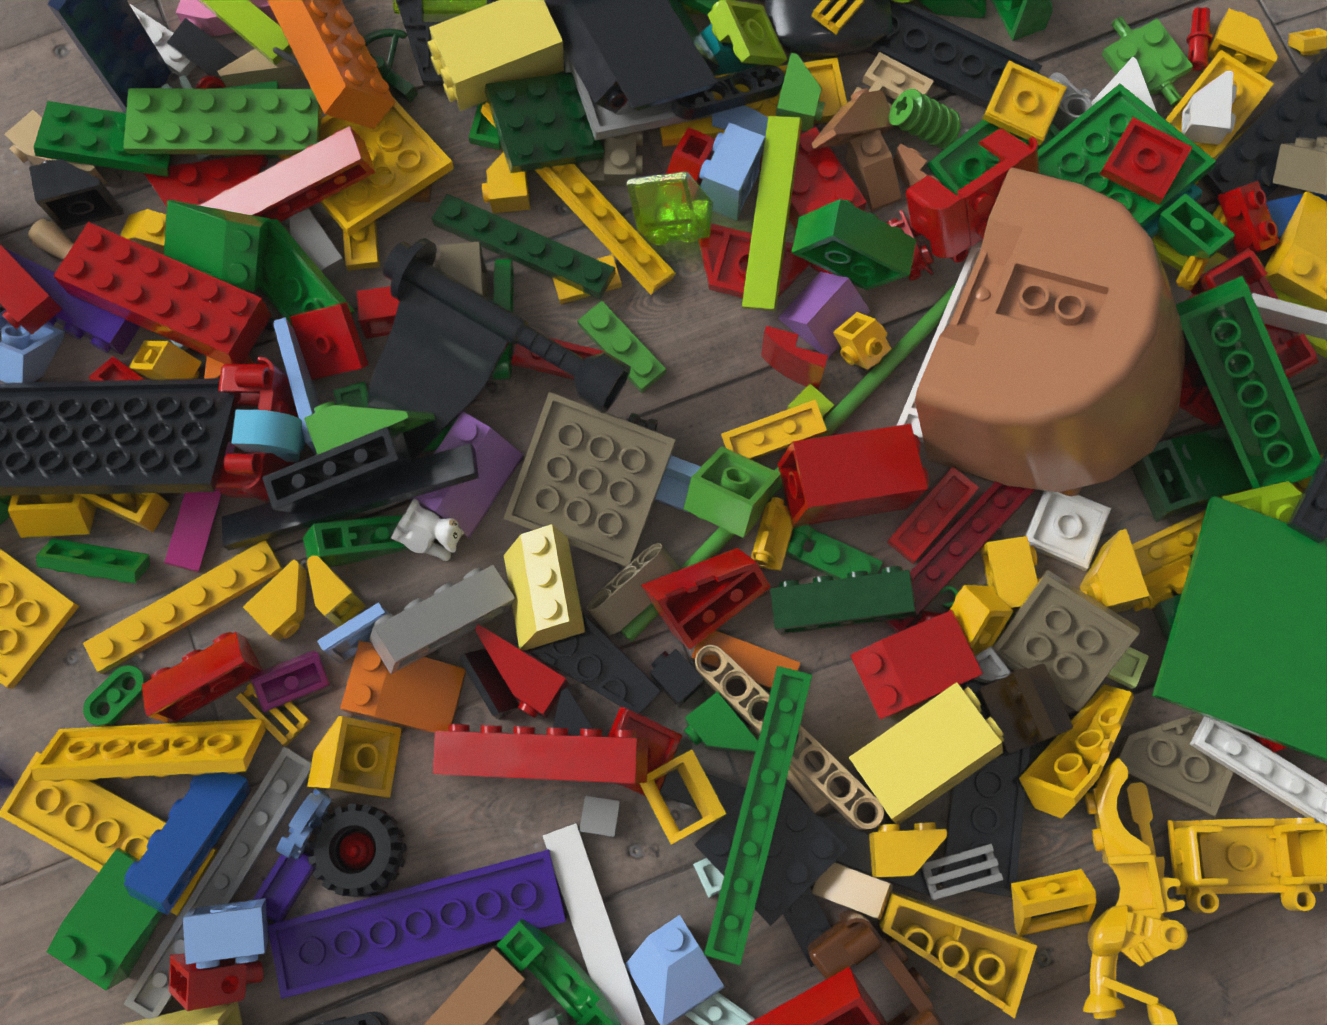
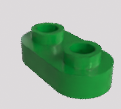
(115, 693)

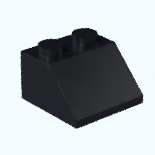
(71, 194)

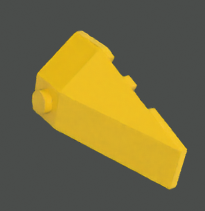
(1077, 756)

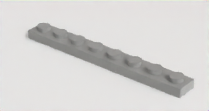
(225, 873)

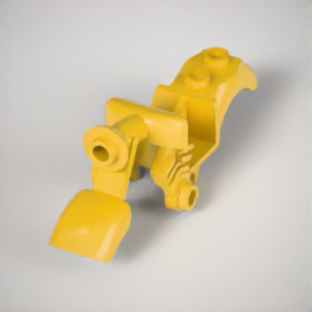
(1137, 919)

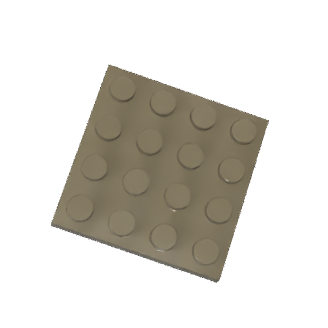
(590, 478)

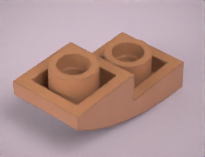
(910, 165)

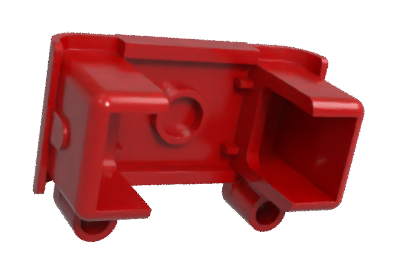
(960, 221)
(1291, 348)
(270, 390)

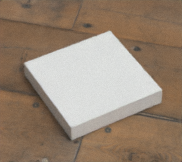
(1067, 528)

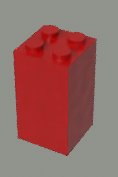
(852, 474)

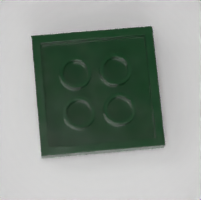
(542, 122)

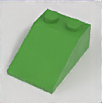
(342, 423)

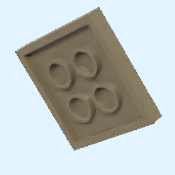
(1069, 635)

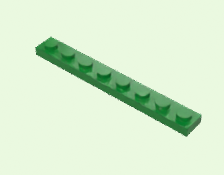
(758, 816)

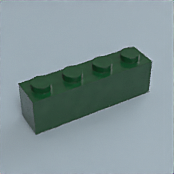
(843, 601)

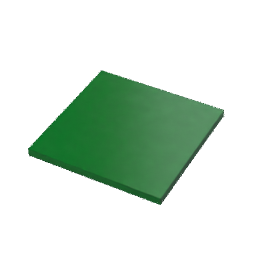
(1252, 630)

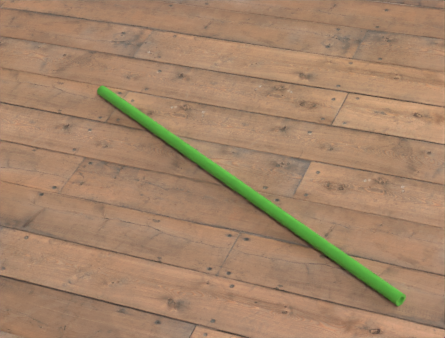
(832, 423)

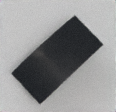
(200, 48)

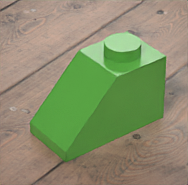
(800, 94)

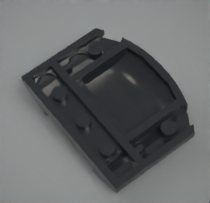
(810, 38)

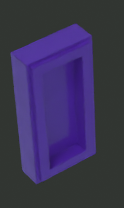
(284, 885)

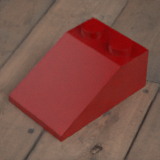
(916, 664)

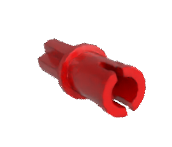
(1199, 38)

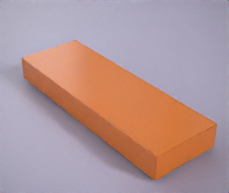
(754, 660)

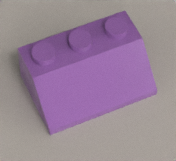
(495, 463)

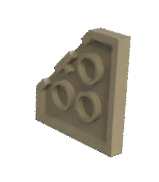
(1171, 766)

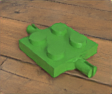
(1156, 54)

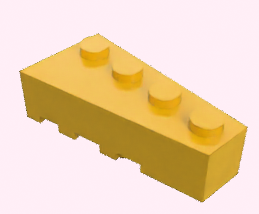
(972, 952)

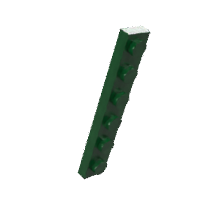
(523, 246)

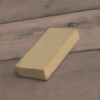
(854, 890)

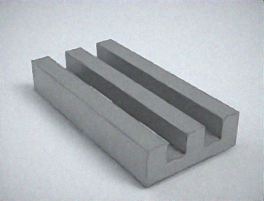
(991, 863)

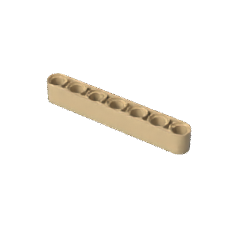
(804, 744)

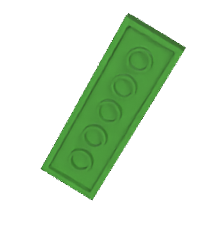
(221, 121)

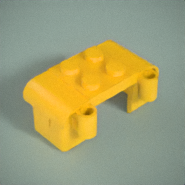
(1249, 858)

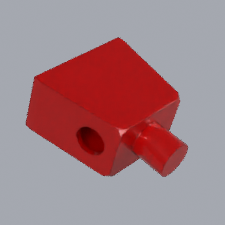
(213, 985)

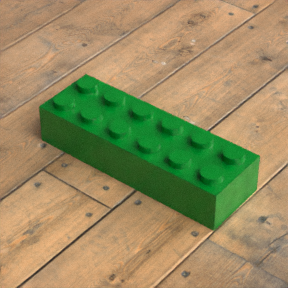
(1249, 384)

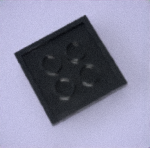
(796, 859)

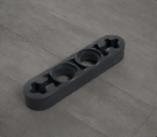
(732, 98)

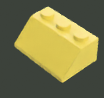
(543, 588)

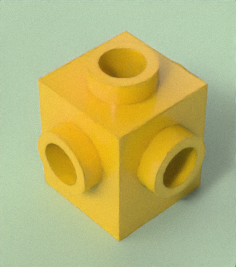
(862, 341)

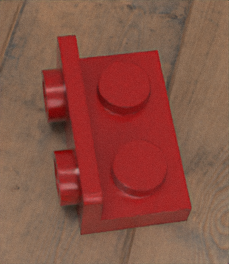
(1249, 218)

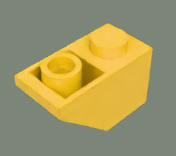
(903, 852)

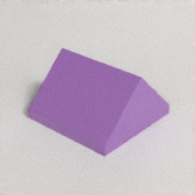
(822, 309)

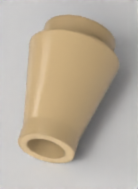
(50, 238)

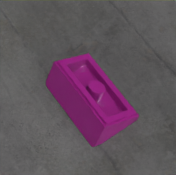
(289, 680)

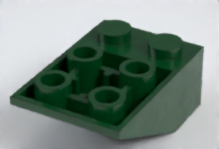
(1189, 472)

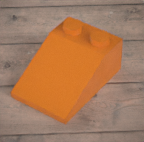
(414, 697)

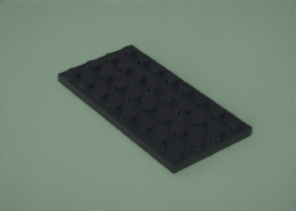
(113, 436)

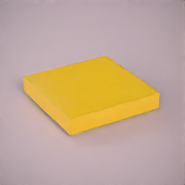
(1024, 102)

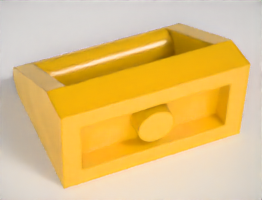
(331, 594)
(699, 789)
(1052, 895)

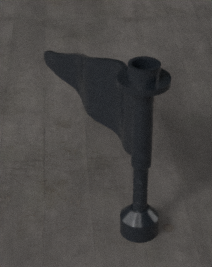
(451, 342)

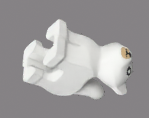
(421, 527)

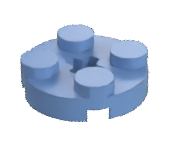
(301, 825)

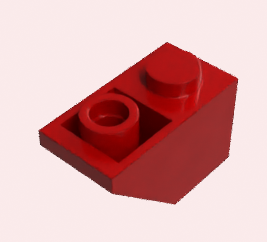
(691, 154)

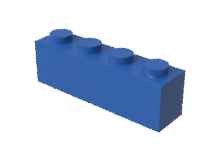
(185, 839)

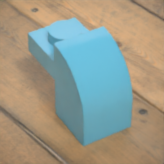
(268, 433)

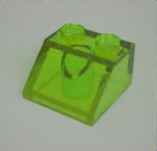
(670, 208)

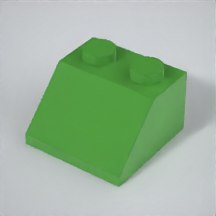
(730, 491)

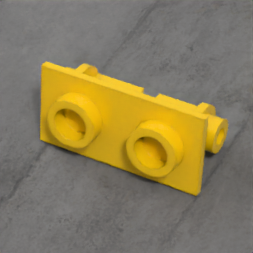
(773, 536)
(1164, 582)

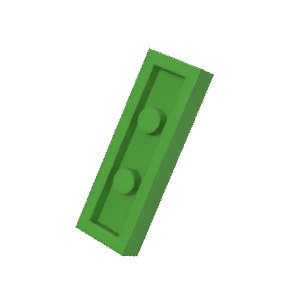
(616, 339)

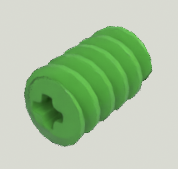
(925, 118)

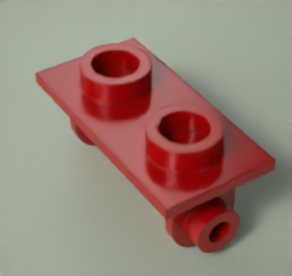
(922, 256)

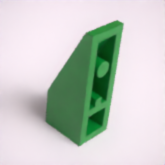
(352, 540)

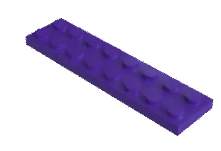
(414, 923)

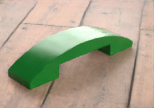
(558, 973)

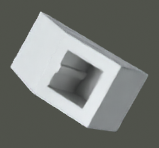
(1209, 113)

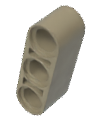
(623, 596)

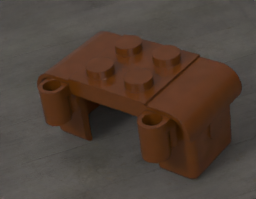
(855, 940)

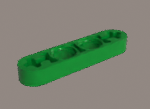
(504, 297)

